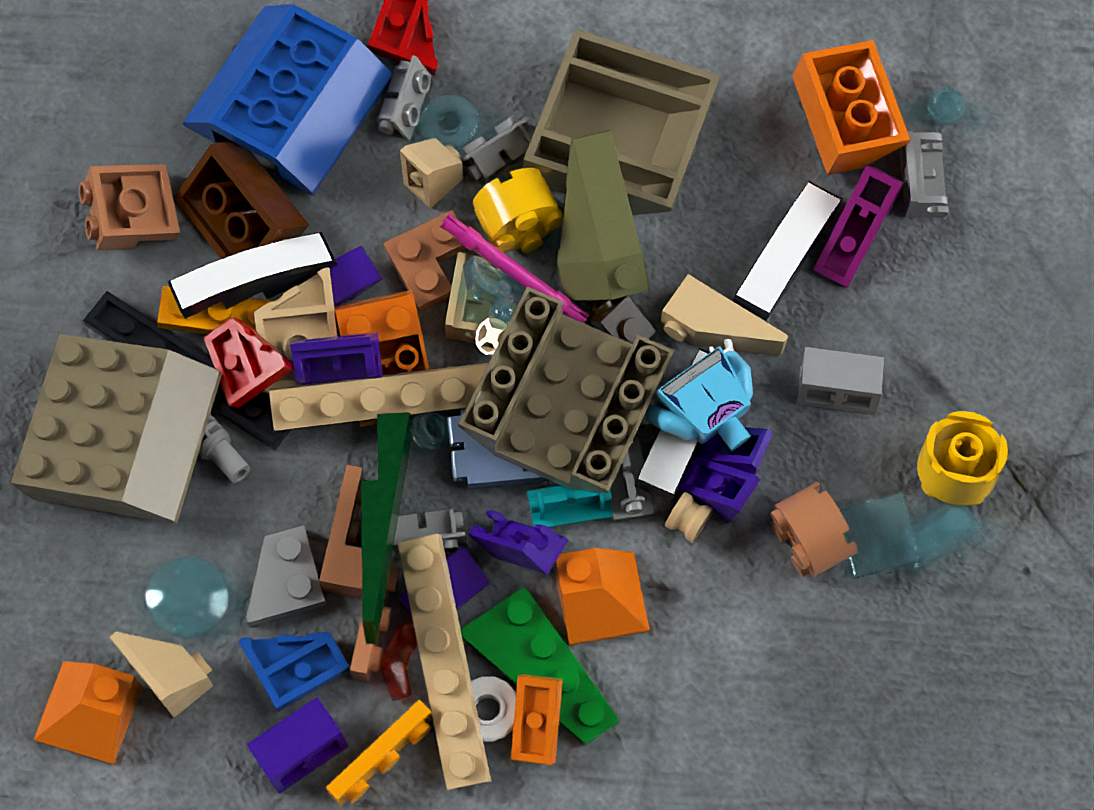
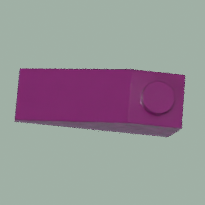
(858, 225)

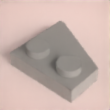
(284, 578)

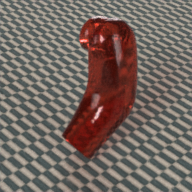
(396, 659)

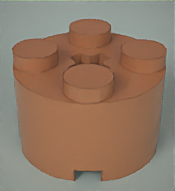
(813, 530)

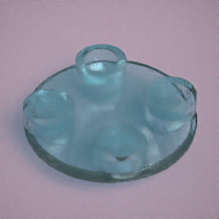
(187, 596)

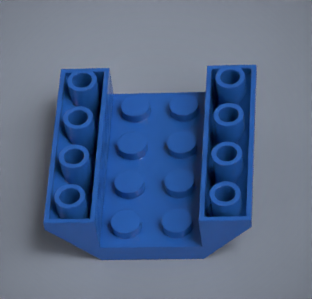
(292, 93)

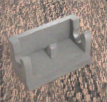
(923, 176)
(840, 380)

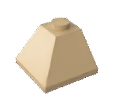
(166, 669)

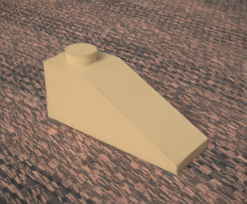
(709, 318)

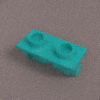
(566, 506)

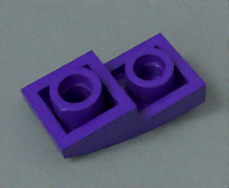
(352, 275)

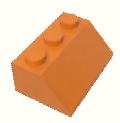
(849, 106)

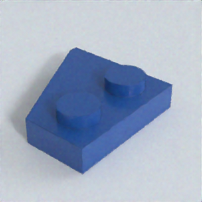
(294, 665)

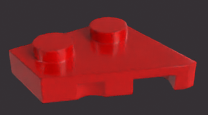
(404, 31)
(245, 361)

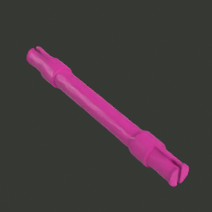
(473, 241)

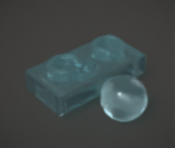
(494, 287)

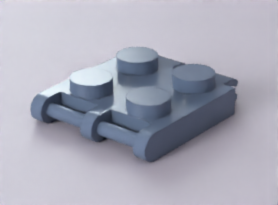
(480, 465)

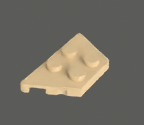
(297, 315)

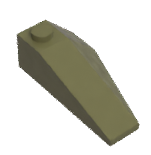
(599, 237)

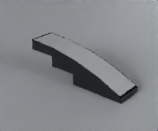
(787, 250)
(263, 269)
(667, 460)

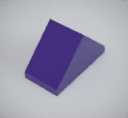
(745, 458)

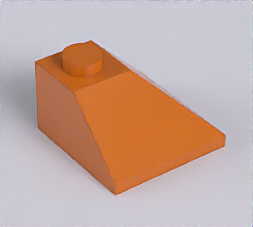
(600, 595)
(89, 710)

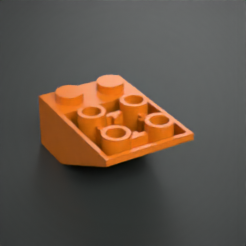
(397, 328)

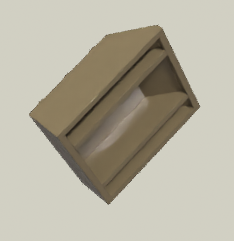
(645, 102)
(117, 428)

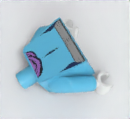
(706, 399)

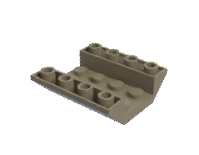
(563, 395)

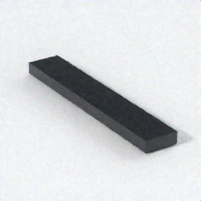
(124, 324)

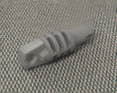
(217, 448)

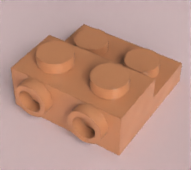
(128, 205)

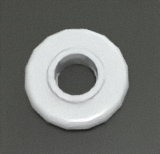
(505, 696)

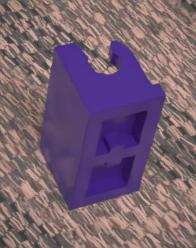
(337, 358)
(520, 543)
(298, 745)

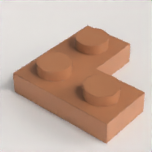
(417, 260)

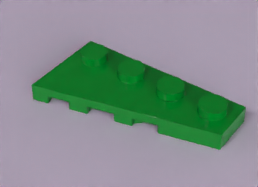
(523, 641)

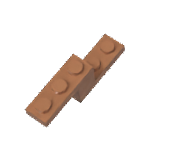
(343, 570)

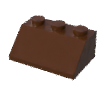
(237, 201)

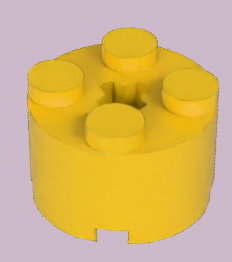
(517, 211)
(961, 459)

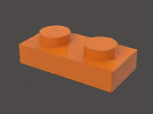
(536, 719)

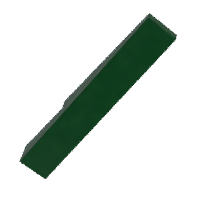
(380, 515)

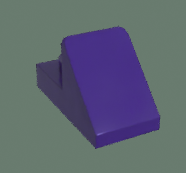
(718, 486)

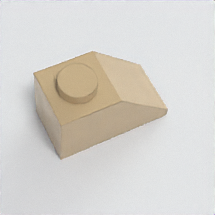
(430, 169)

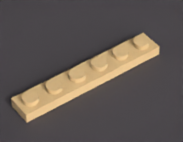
(367, 397)
(444, 662)

